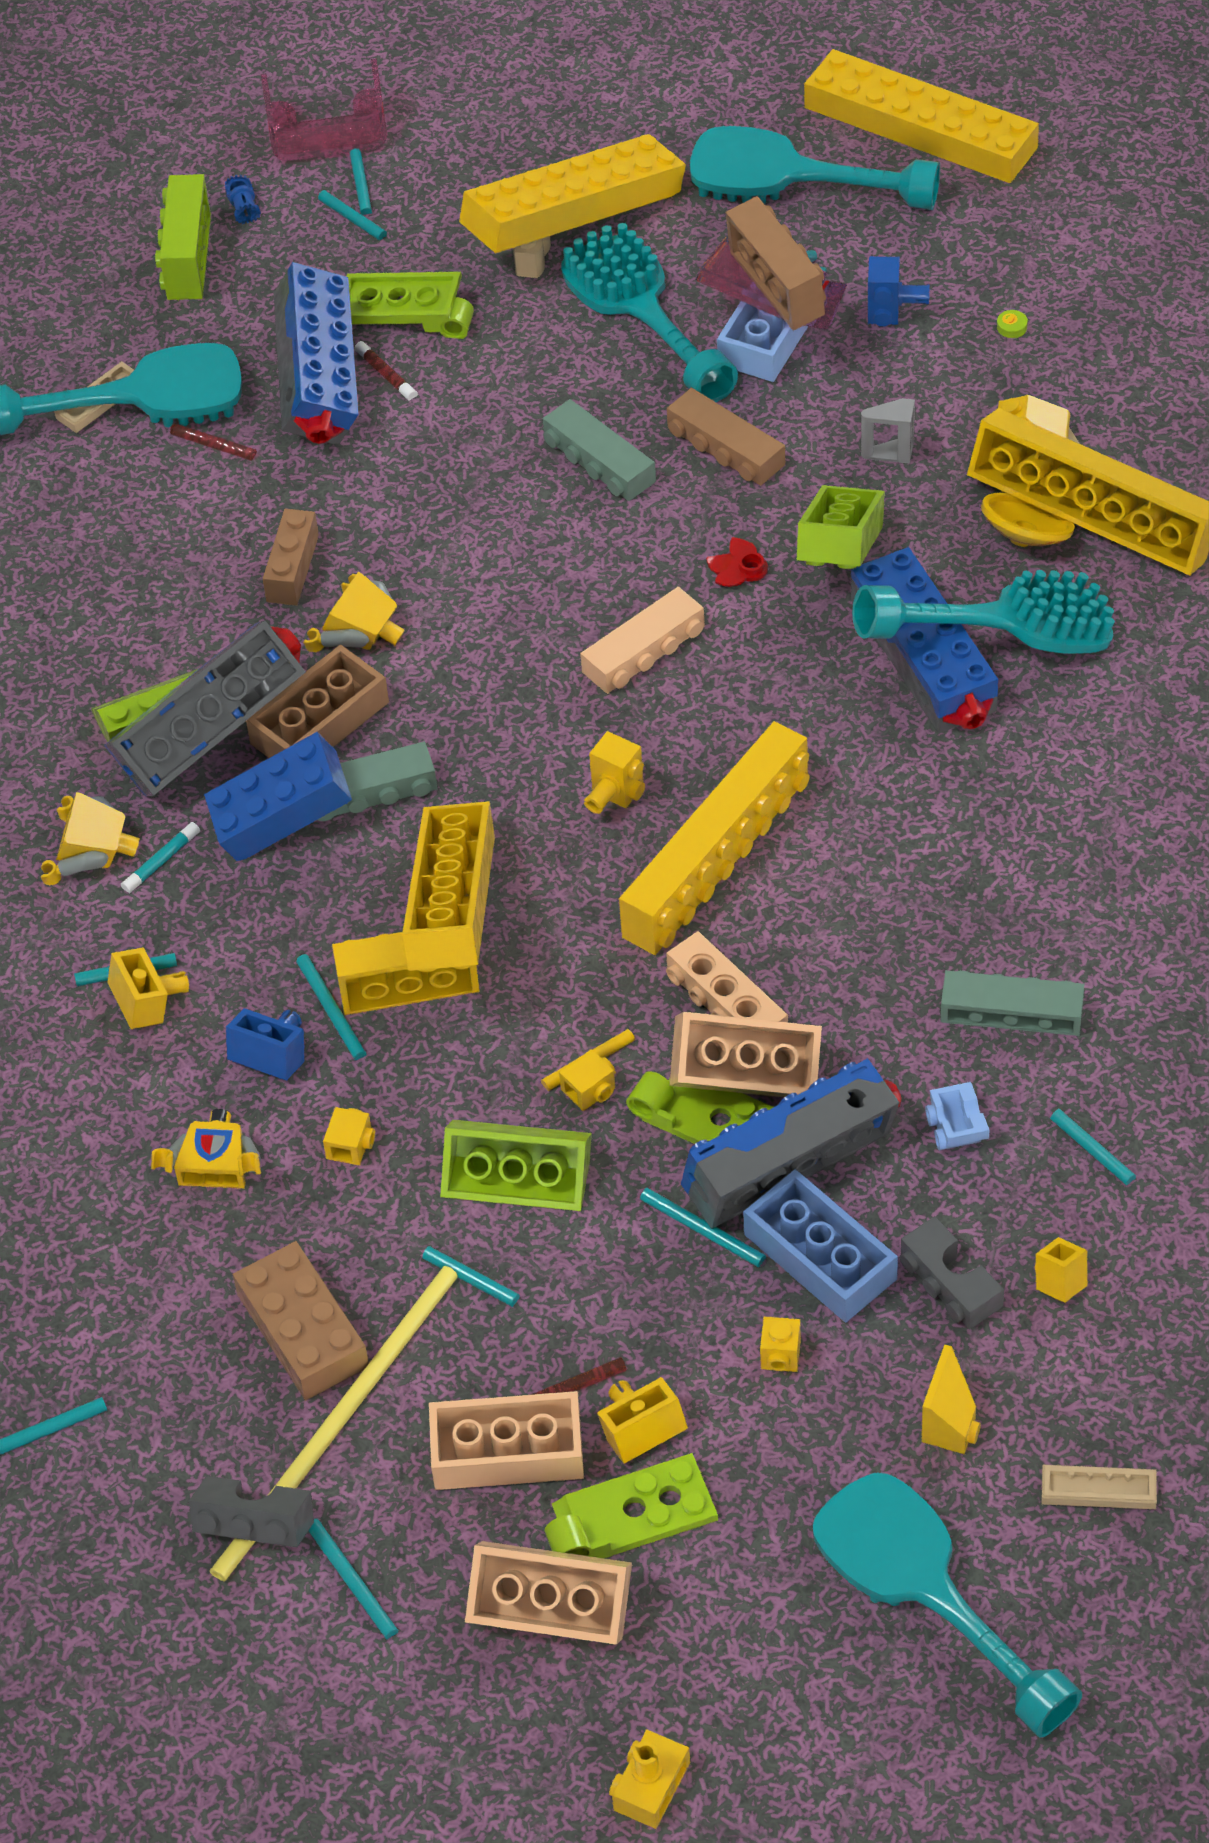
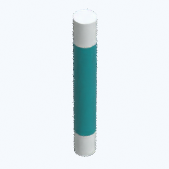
(160, 857)

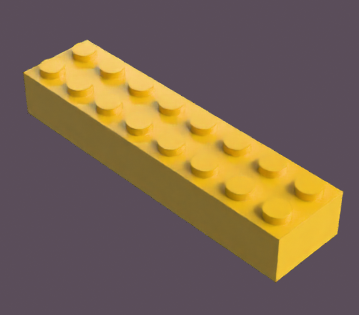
(921, 115)
(571, 193)
(1092, 490)
(714, 839)
(449, 887)

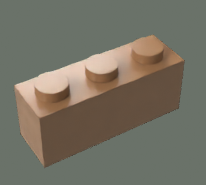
(290, 557)

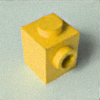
(588, 1080)
(348, 1136)
(1061, 1269)
(780, 1344)

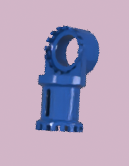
(242, 197)

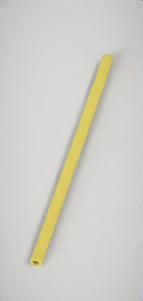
(347, 1406)

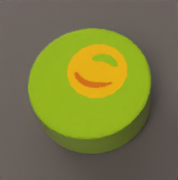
(1012, 323)

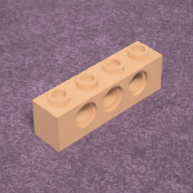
(721, 977)

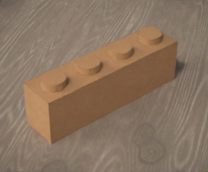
(725, 437)

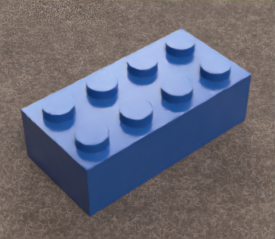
(277, 797)

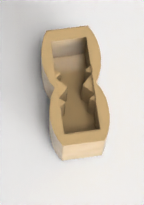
(530, 257)

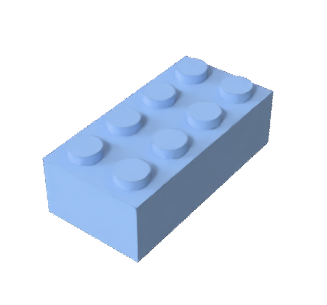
(758, 341)

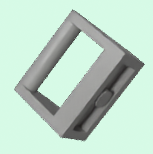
(897, 412)

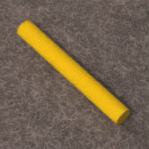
(603, 1050)

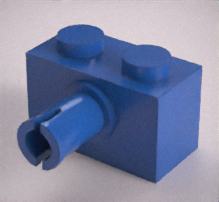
(887, 293)
(266, 1042)

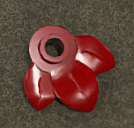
(735, 566)

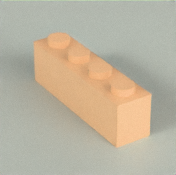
(643, 640)

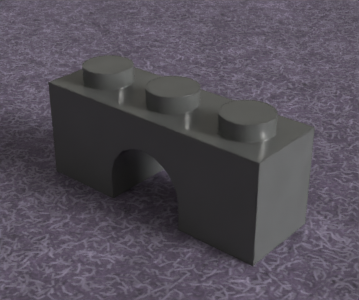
(967, 1296)
(275, 1519)

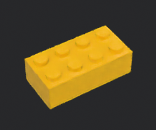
(376, 976)

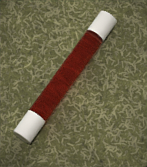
(385, 370)

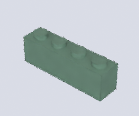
(599, 450)
(387, 778)
(1012, 1002)

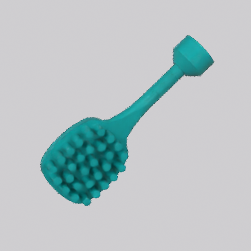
(765, 162)
(626, 278)
(165, 385)
(1038, 612)
(900, 1551)

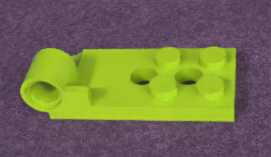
(426, 300)
(688, 1110)
(594, 1518)

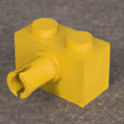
(615, 773)
(140, 989)
(641, 1418)
(650, 1778)

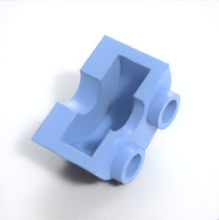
(956, 1116)

